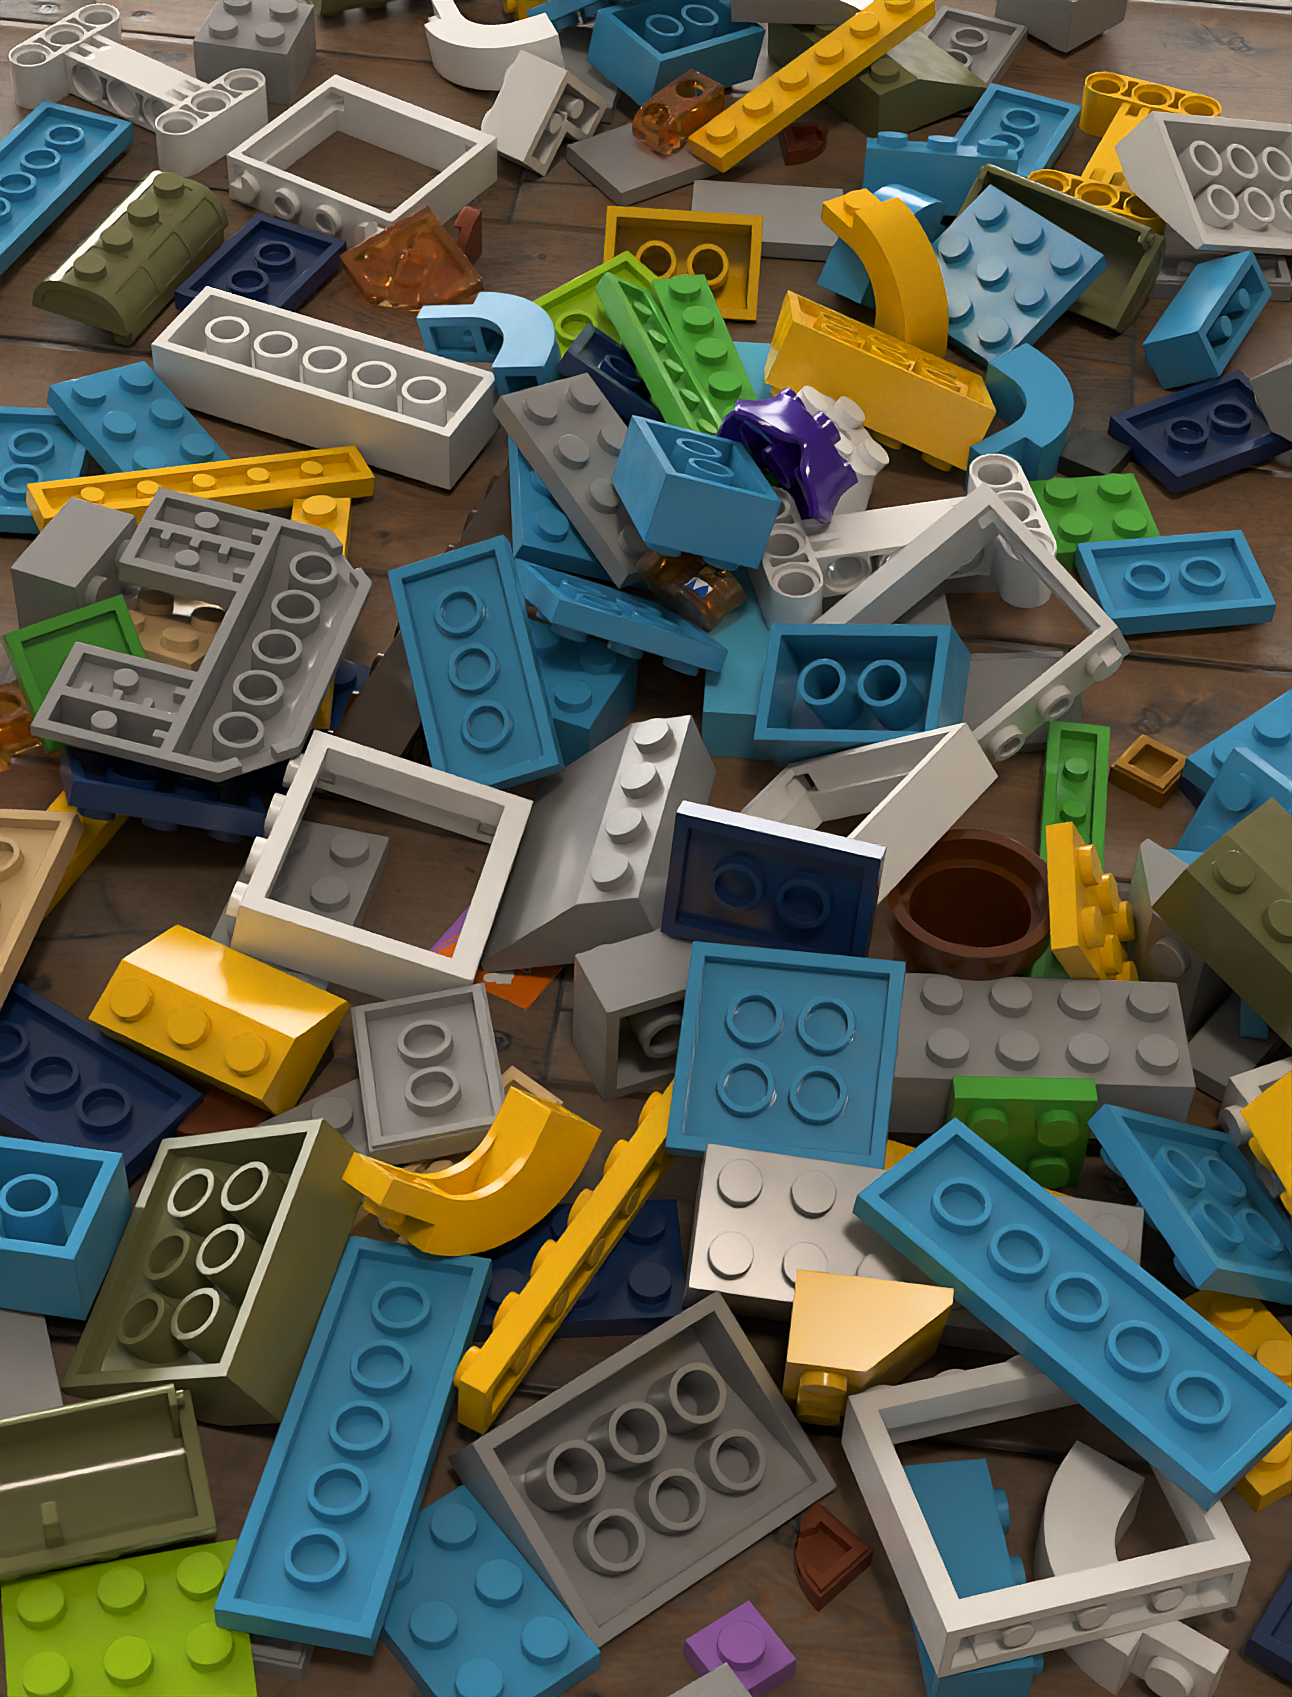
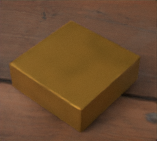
(1148, 771)

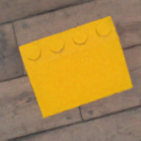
(900, 388)

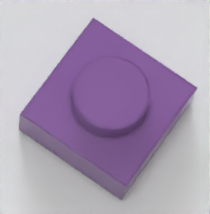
(747, 1646)

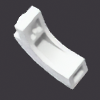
(481, 53)
(1079, 1530)

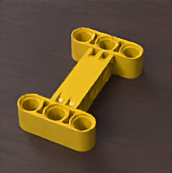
(1110, 110)

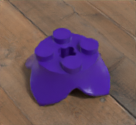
(794, 449)

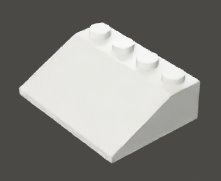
(1214, 179)

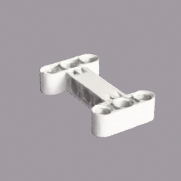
(190, 118)
(831, 559)

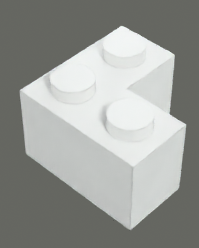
(538, 110)

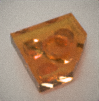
(412, 266)

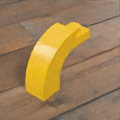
(899, 264)
(494, 1192)

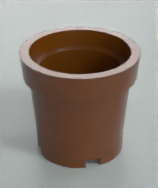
(971, 908)

